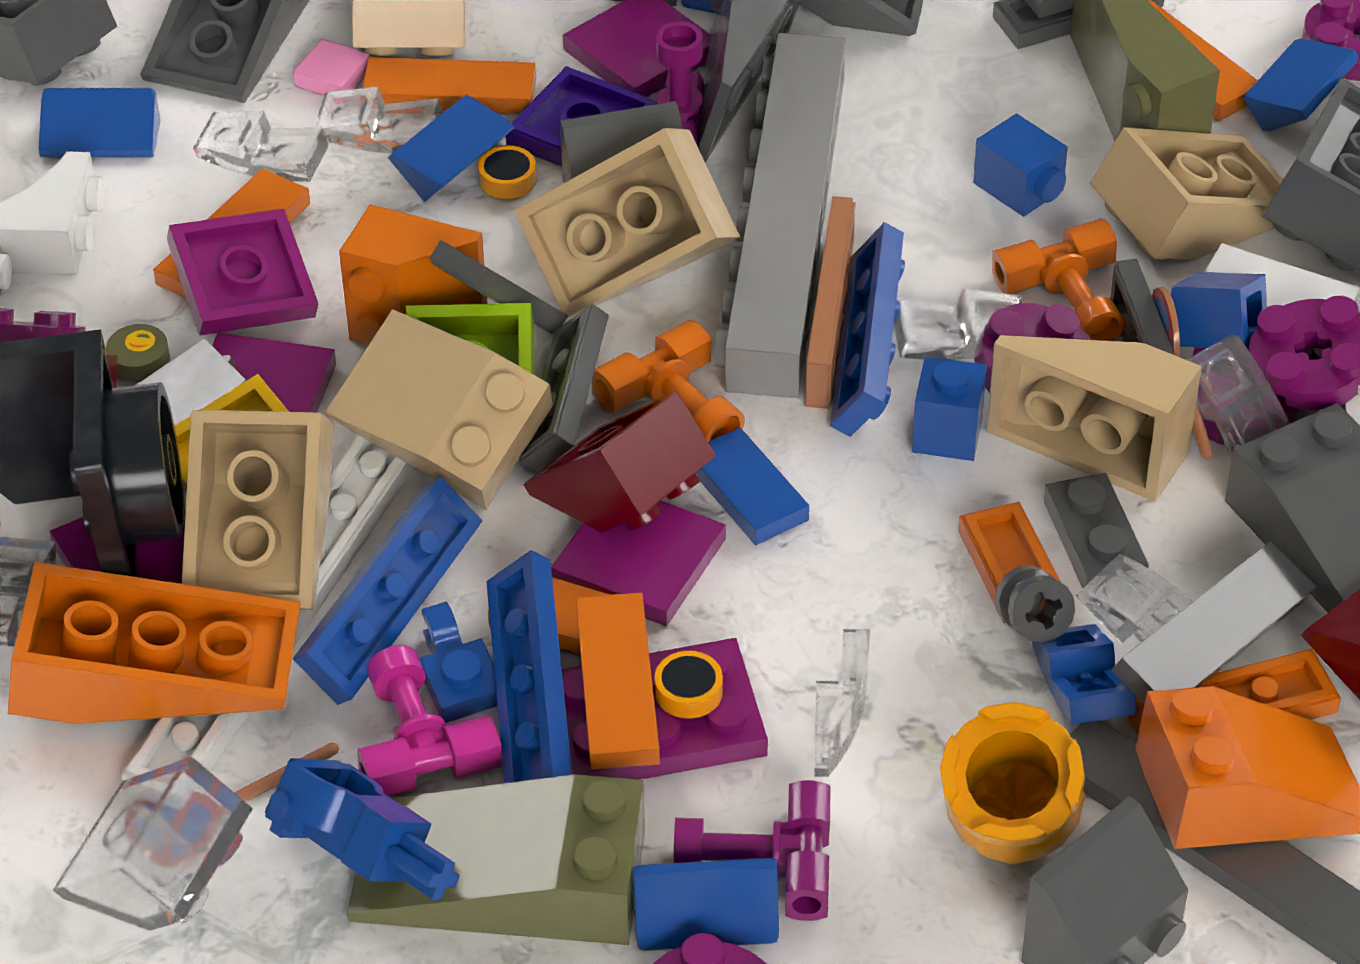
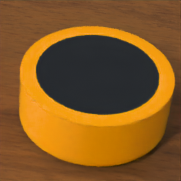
(507, 172)
(688, 684)

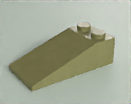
(1143, 67)
(529, 859)

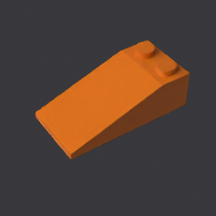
(146, 649)

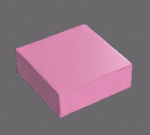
(331, 68)

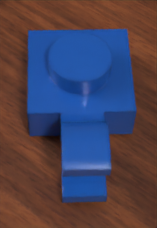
(456, 673)

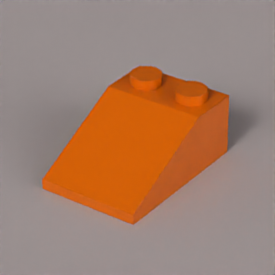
(1242, 770)

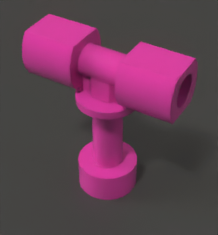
(423, 739)

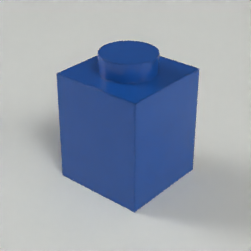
(1020, 165)
(1218, 305)
(949, 408)

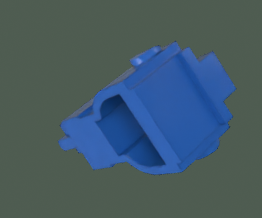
(358, 825)

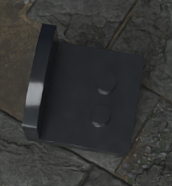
(81, 437)

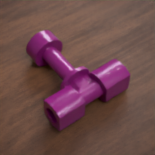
(679, 50)
(794, 845)

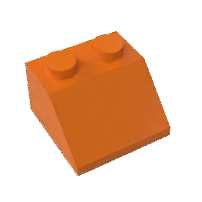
(390, 268)

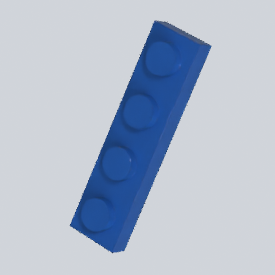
(868, 331)
(387, 590)
(528, 671)

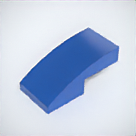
(1081, 677)

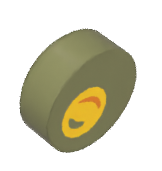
(140, 351)

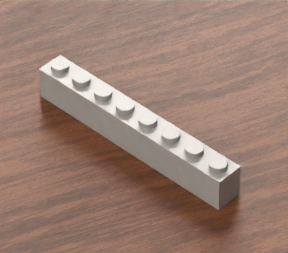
(784, 218)

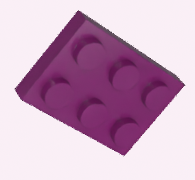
(721, 737)

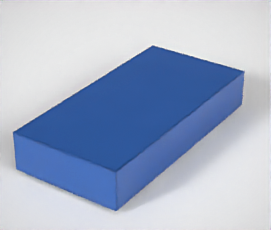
(752, 488)

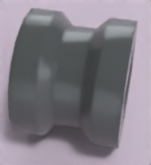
(1019, 599)

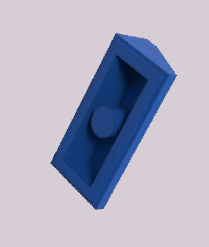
(1298, 82)
(99, 122)
(449, 145)
(711, 897)

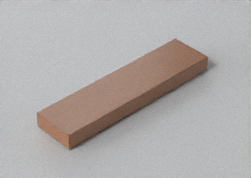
(830, 303)

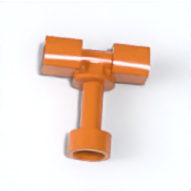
(1063, 270)
(664, 372)

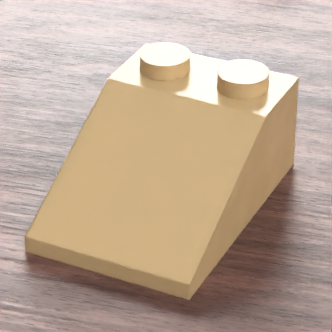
(396, 24)
(1186, 190)
(627, 221)
(442, 405)
(1096, 406)
(257, 502)

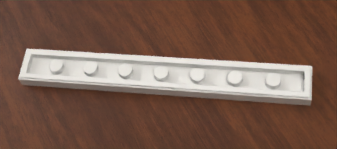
(359, 495)

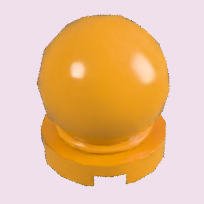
(1013, 783)

